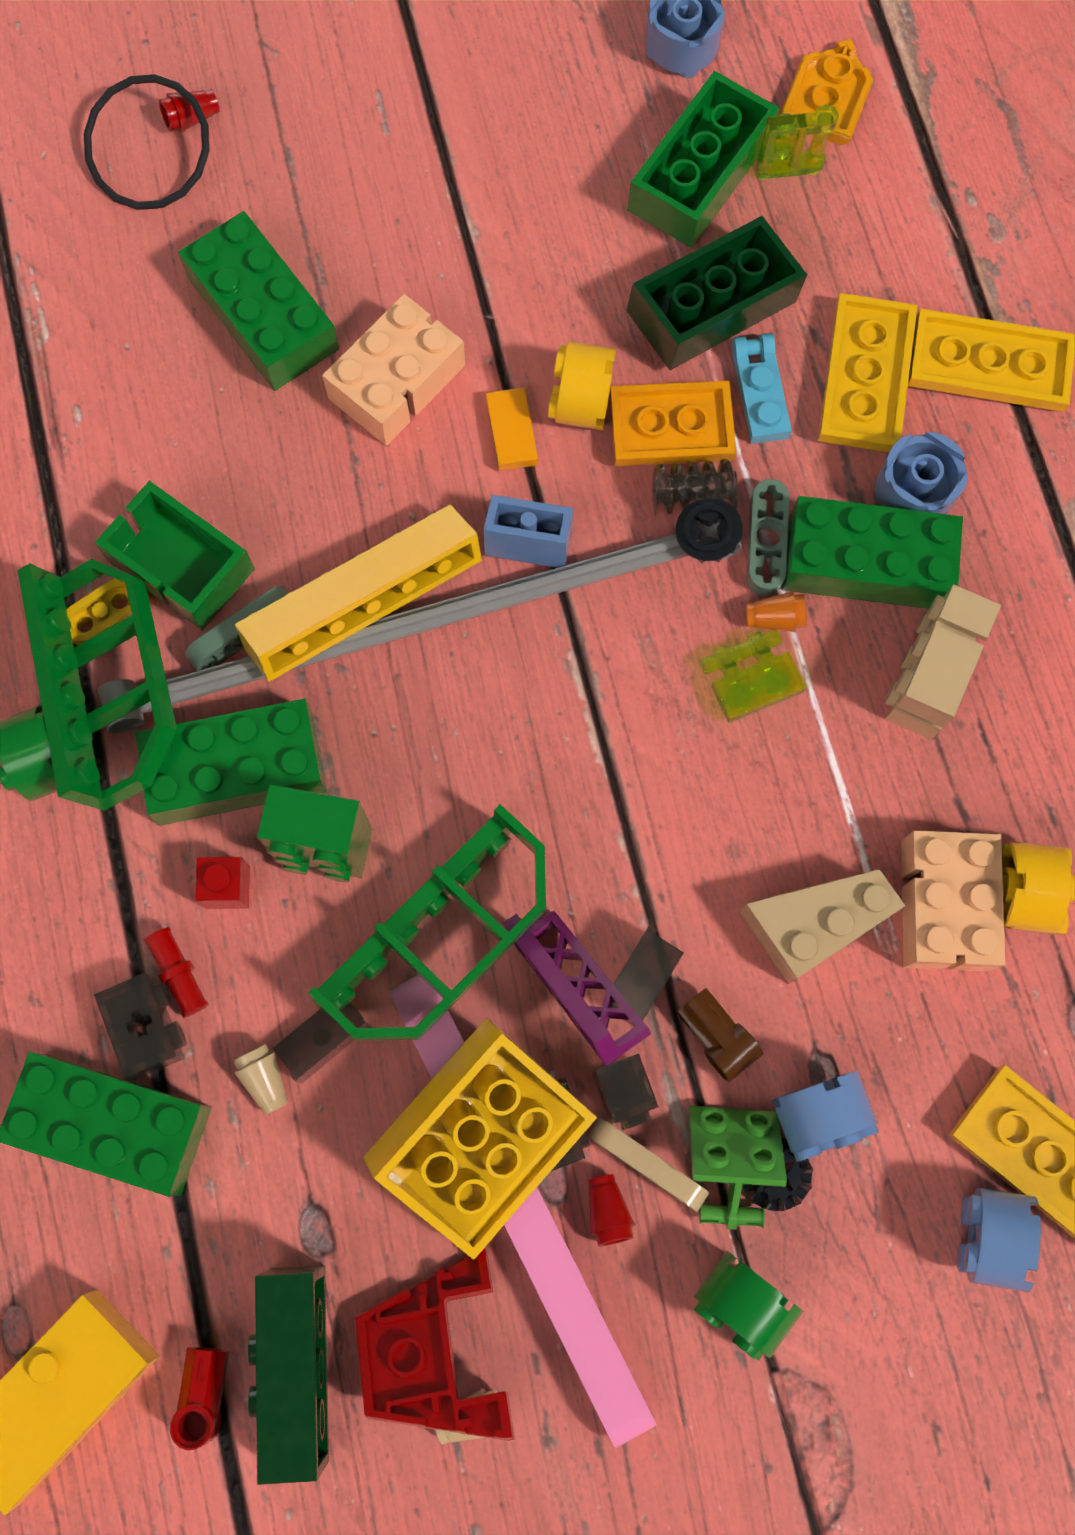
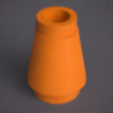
(778, 612)

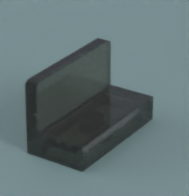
(647, 972)
(316, 1042)

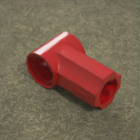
(200, 1392)

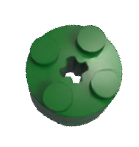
(26, 755)
(747, 1306)

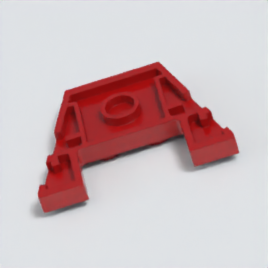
(410, 1358)

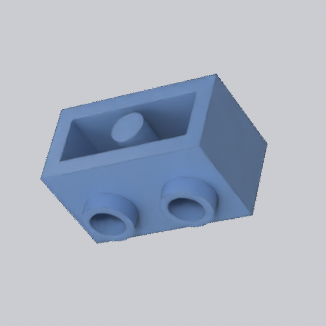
(528, 531)

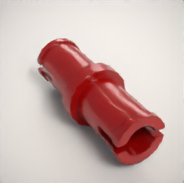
(176, 972)

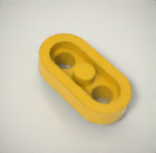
(99, 609)

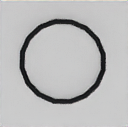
(141, 79)

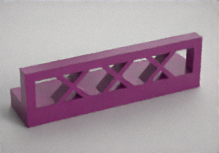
(547, 966)

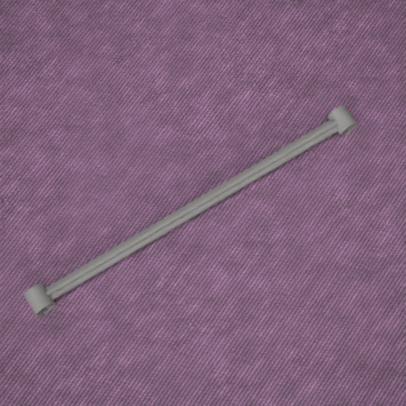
(420, 620)

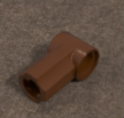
(726, 1044)

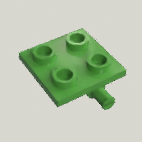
(735, 1150)

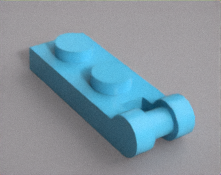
(761, 389)

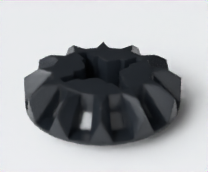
(708, 512)
(778, 1197)

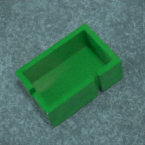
(176, 555)
(315, 833)

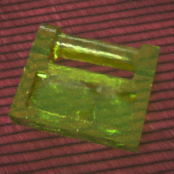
(785, 140)

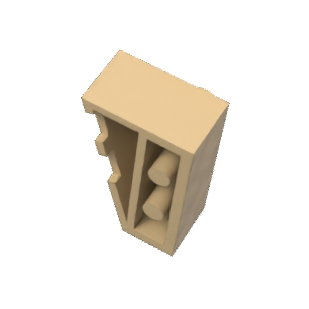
(819, 920)

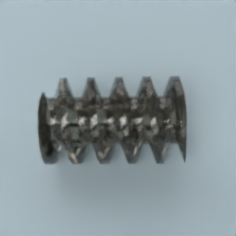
(693, 484)

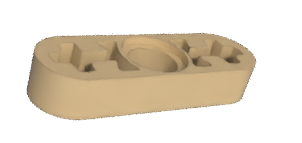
(648, 1164)

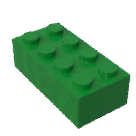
(701, 159)
(259, 300)
(872, 552)
(232, 759)
(104, 1124)

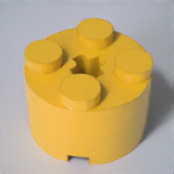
(584, 385)
(1037, 887)

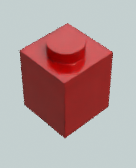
(222, 882)

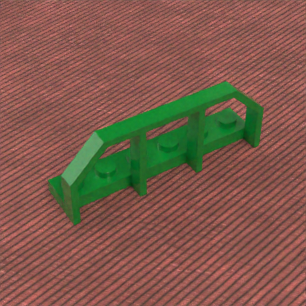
(60, 690)
(432, 900)

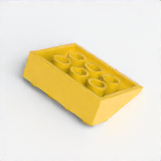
(478, 1139)

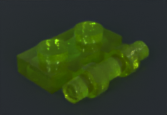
(756, 686)

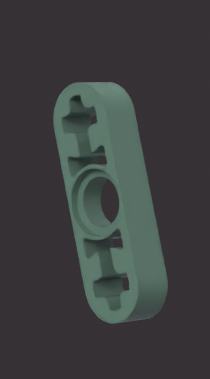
(777, 522)
(223, 639)

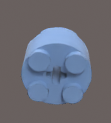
(684, 34)
(922, 474)
(826, 1116)
(1000, 1239)

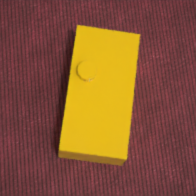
(64, 1391)

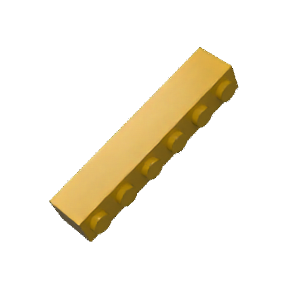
(359, 592)

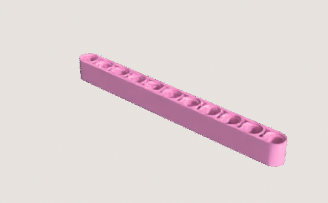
(546, 1257)

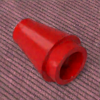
(179, 113)
(608, 1212)

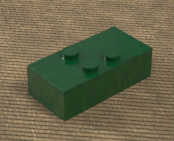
(715, 292)
(290, 1375)

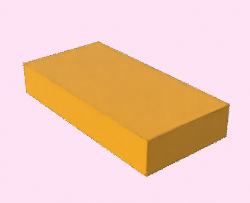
(512, 429)

